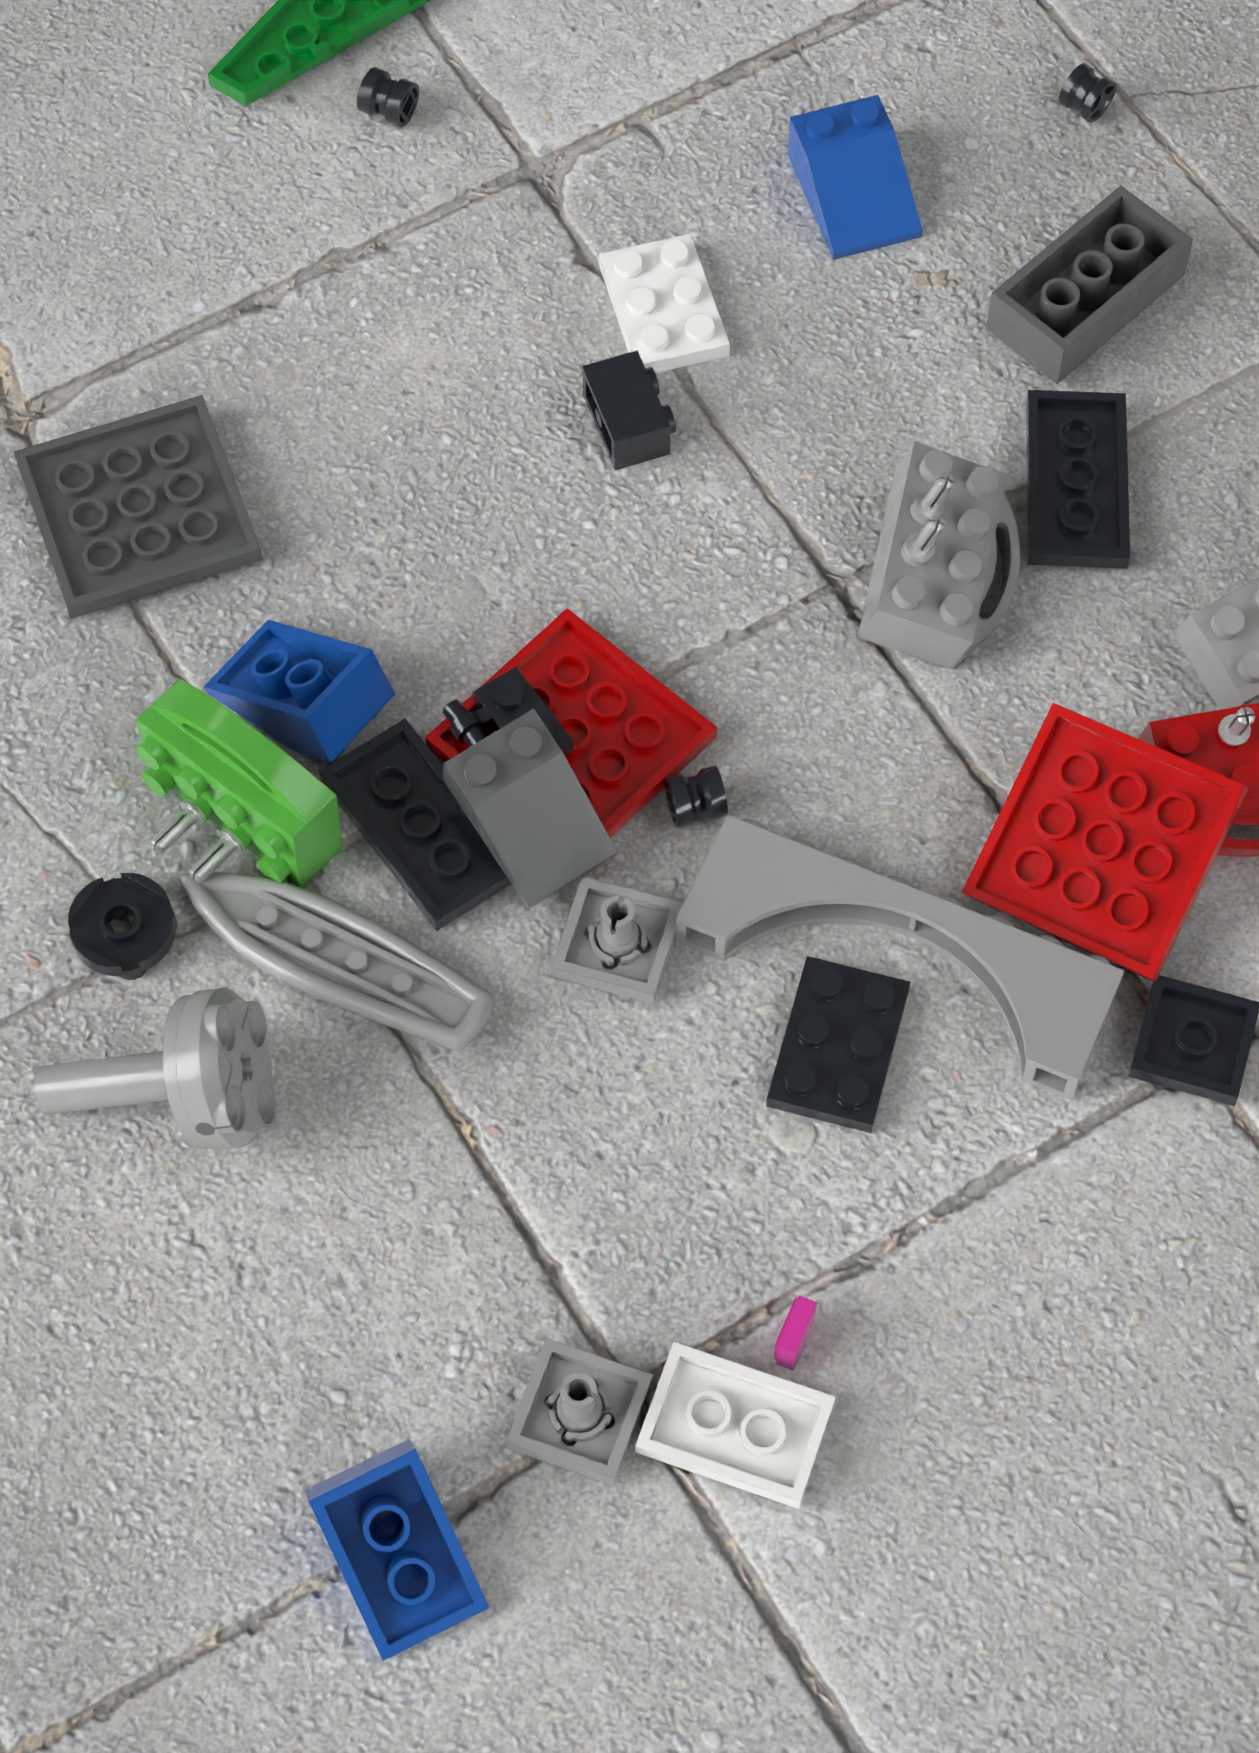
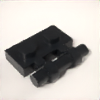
(498, 705)

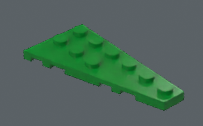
(297, 38)

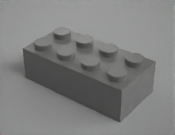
(1088, 284)

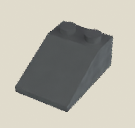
(529, 808)

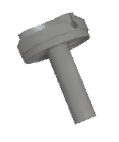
(209, 1071)

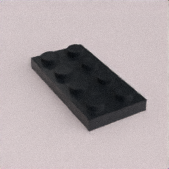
(1077, 479)
(415, 823)

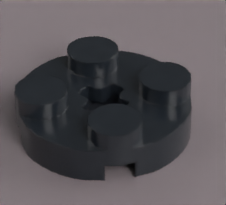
(129, 952)

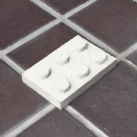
(664, 303)
(735, 1425)

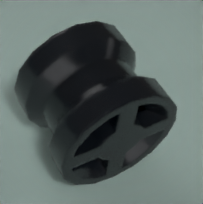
(1087, 92)

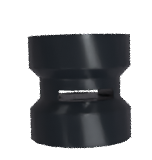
(388, 97)
(696, 796)

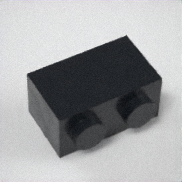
(627, 409)

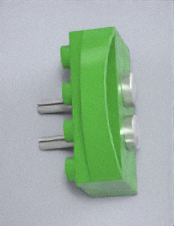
(239, 784)

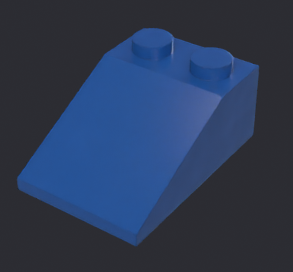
(853, 176)
(303, 688)
(396, 1549)

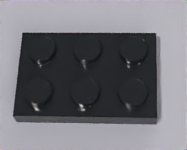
(838, 1044)

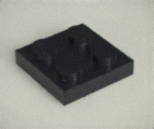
(1194, 1040)

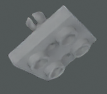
(622, 922)
(571, 1378)

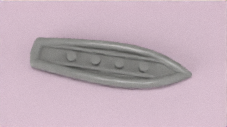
(341, 957)

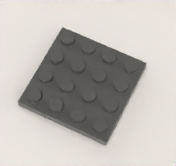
(137, 506)

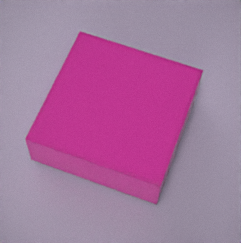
(795, 1332)

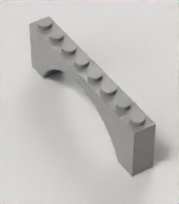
(773, 883)

